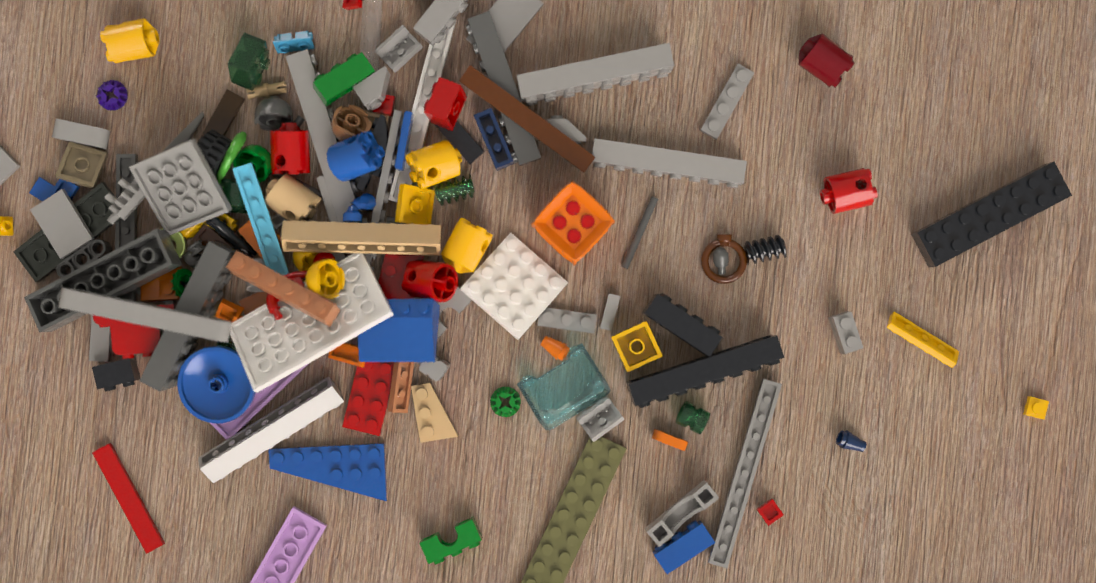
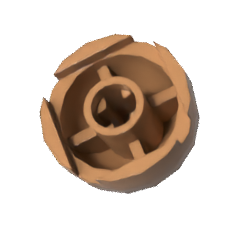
(349, 122)

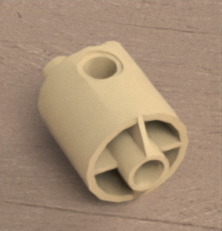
(291, 199)

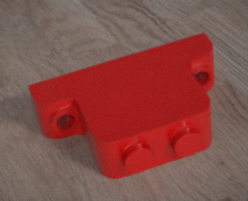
(130, 337)

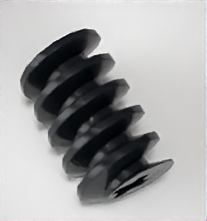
(763, 248)

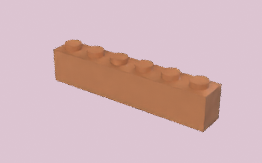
(283, 288)

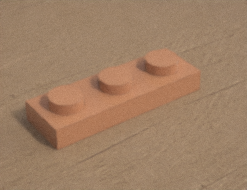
(401, 387)

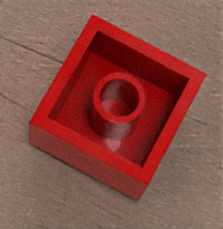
(445, 103)

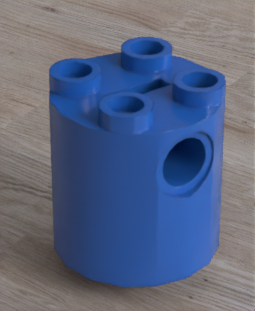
(355, 156)

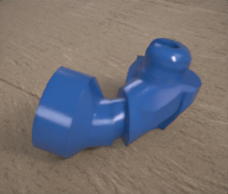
(365, 202)

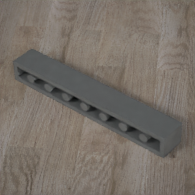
(498, 71)

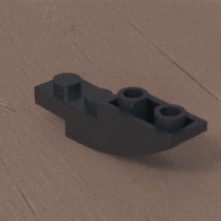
(381, 136)

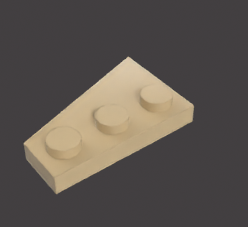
(430, 415)

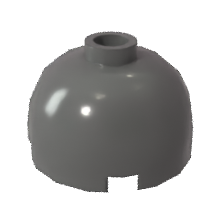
(272, 113)

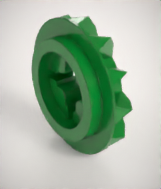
(181, 275)
(514, 401)

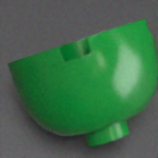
(258, 156)

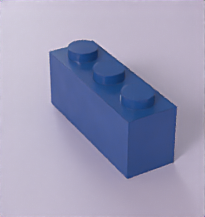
(683, 546)

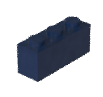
(494, 139)

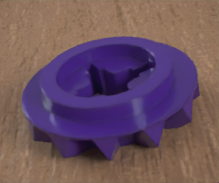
(119, 90)

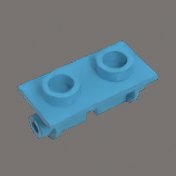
(285, 43)

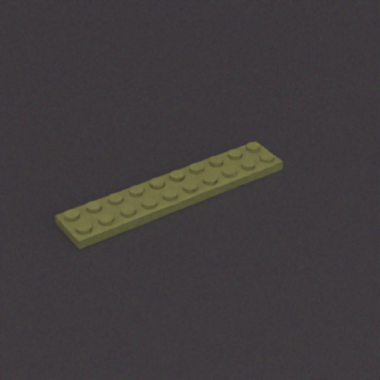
(574, 512)

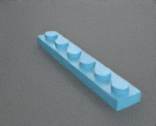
(260, 218)

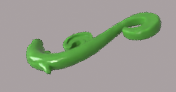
(233, 150)

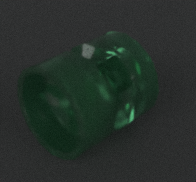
(692, 417)

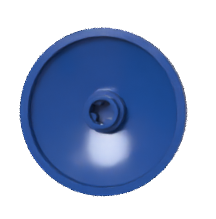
(215, 385)

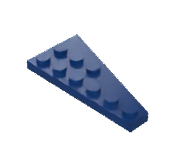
(348, 467)

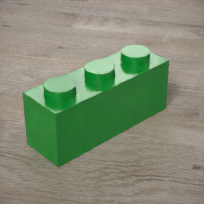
(342, 78)

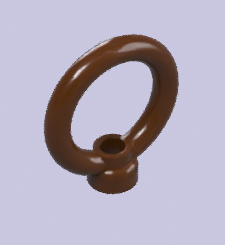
(724, 240)

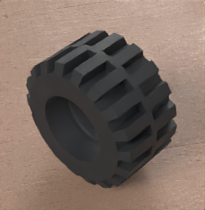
(214, 148)

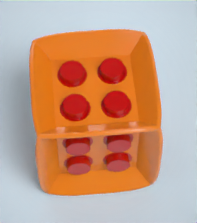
(573, 222)

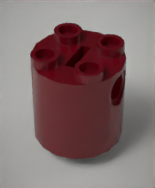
(825, 59)

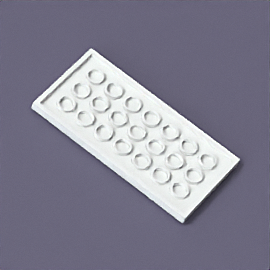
(281, 346)

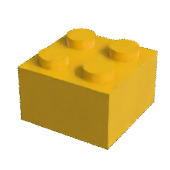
(636, 346)

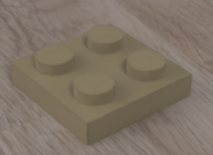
(81, 165)

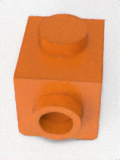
(229, 311)

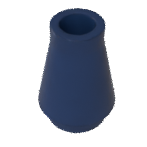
(849, 441)

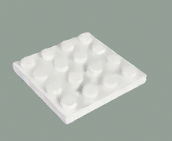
(514, 286)

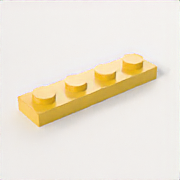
(923, 339)

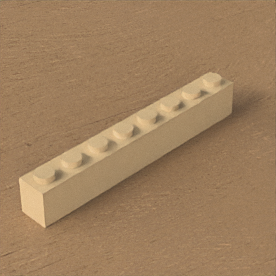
(361, 238)

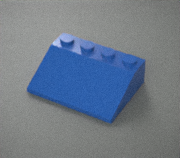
(405, 336)

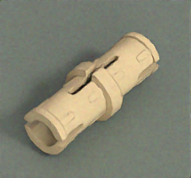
(267, 90)

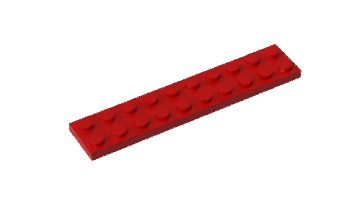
(373, 381)

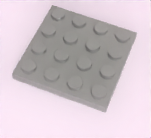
(180, 187)

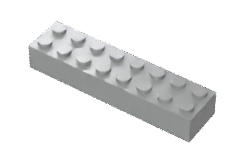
(595, 74)

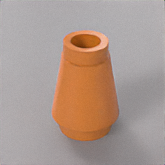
(556, 348)

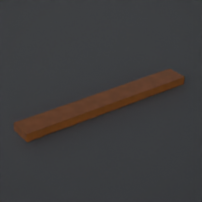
(527, 119)

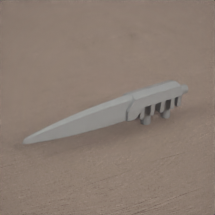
(133, 195)

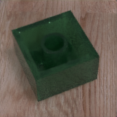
(248, 62)

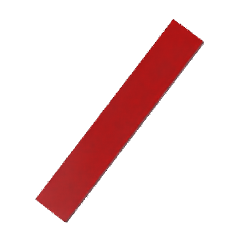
(128, 498)

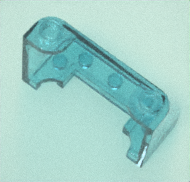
(565, 389)

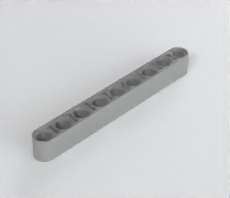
(145, 314)

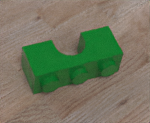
(436, 549)

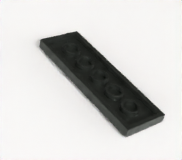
(39, 255)

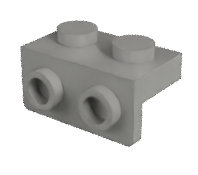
(398, 48)
(600, 418)

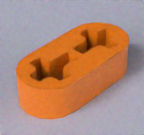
(669, 439)

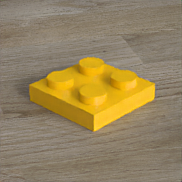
(414, 205)

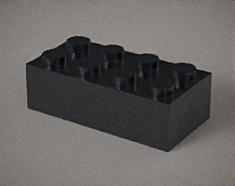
(686, 327)

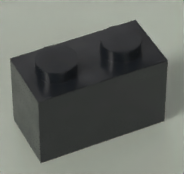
(116, 373)

